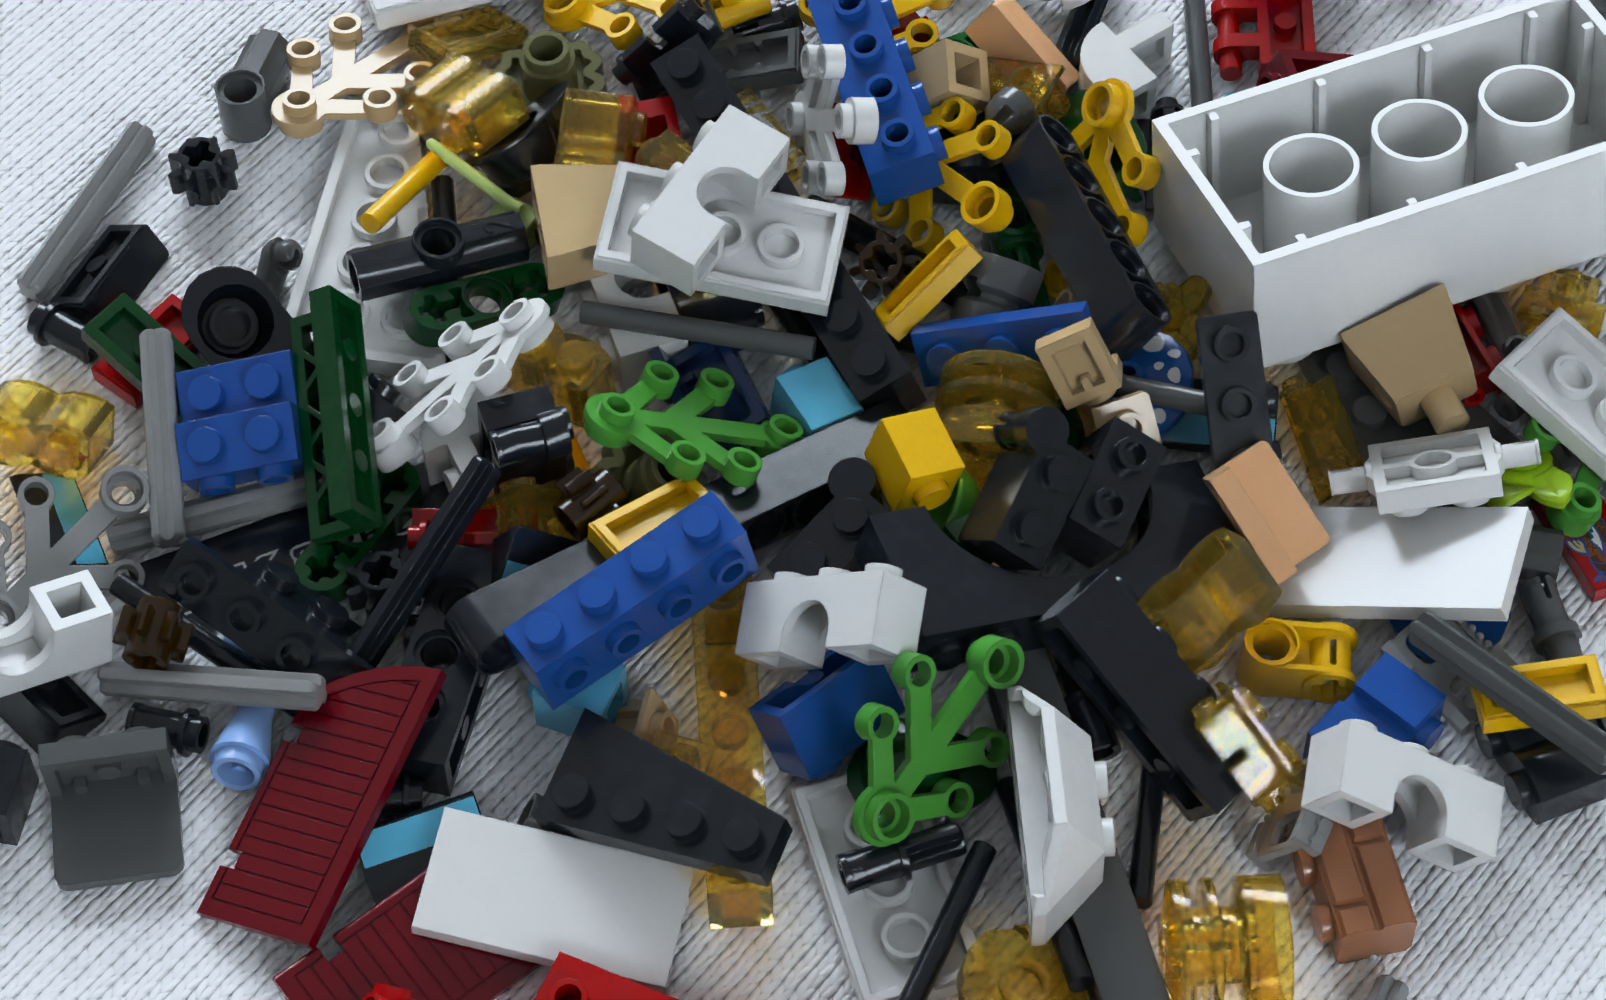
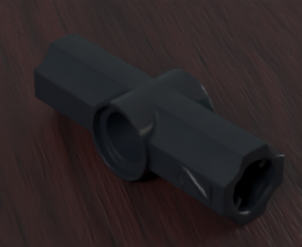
(437, 254)

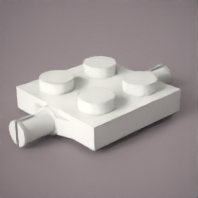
(1435, 471)

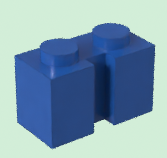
(1392, 700)
(813, 720)

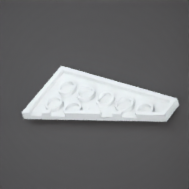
(363, 169)

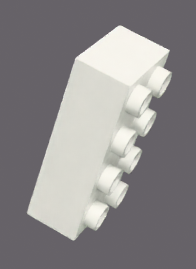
(1394, 173)

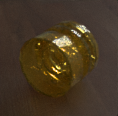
(977, 390)
(1230, 944)

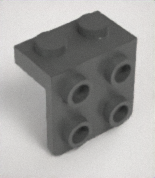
(113, 808)

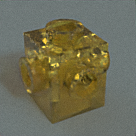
(1566, 289)

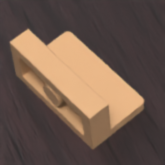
(1011, 34)
(1267, 509)

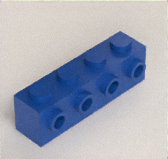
(905, 152)
(632, 600)

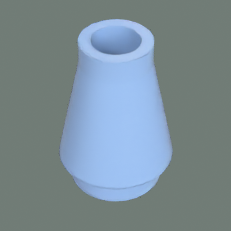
(243, 748)

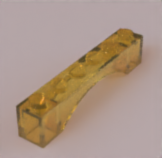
(724, 693)

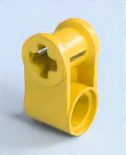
(1302, 660)

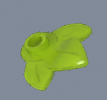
(1540, 482)

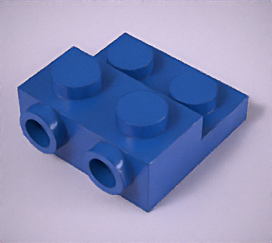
(239, 424)

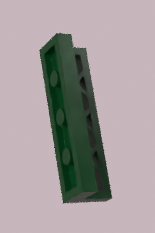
(344, 415)

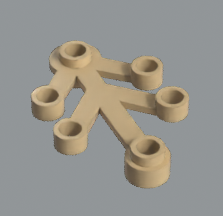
(303, 110)

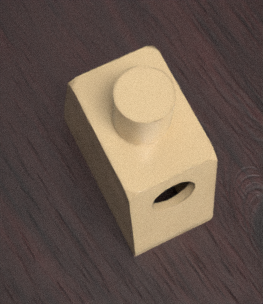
(569, 217)
(1415, 361)

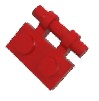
(1277, 25)

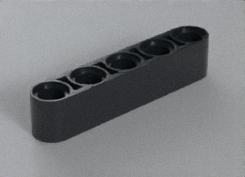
(1085, 236)

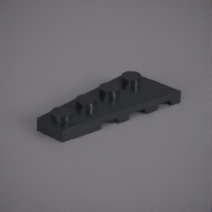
(655, 805)

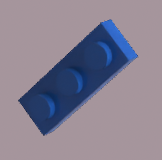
(1003, 331)

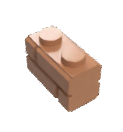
(1358, 893)

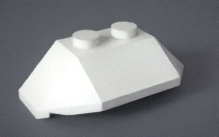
(1056, 811)

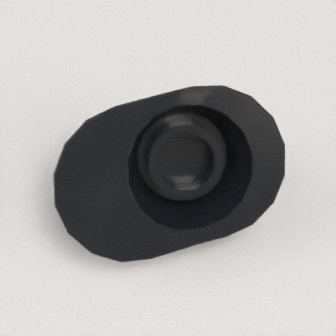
(527, 145)
(234, 316)

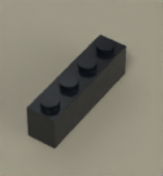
(1140, 689)

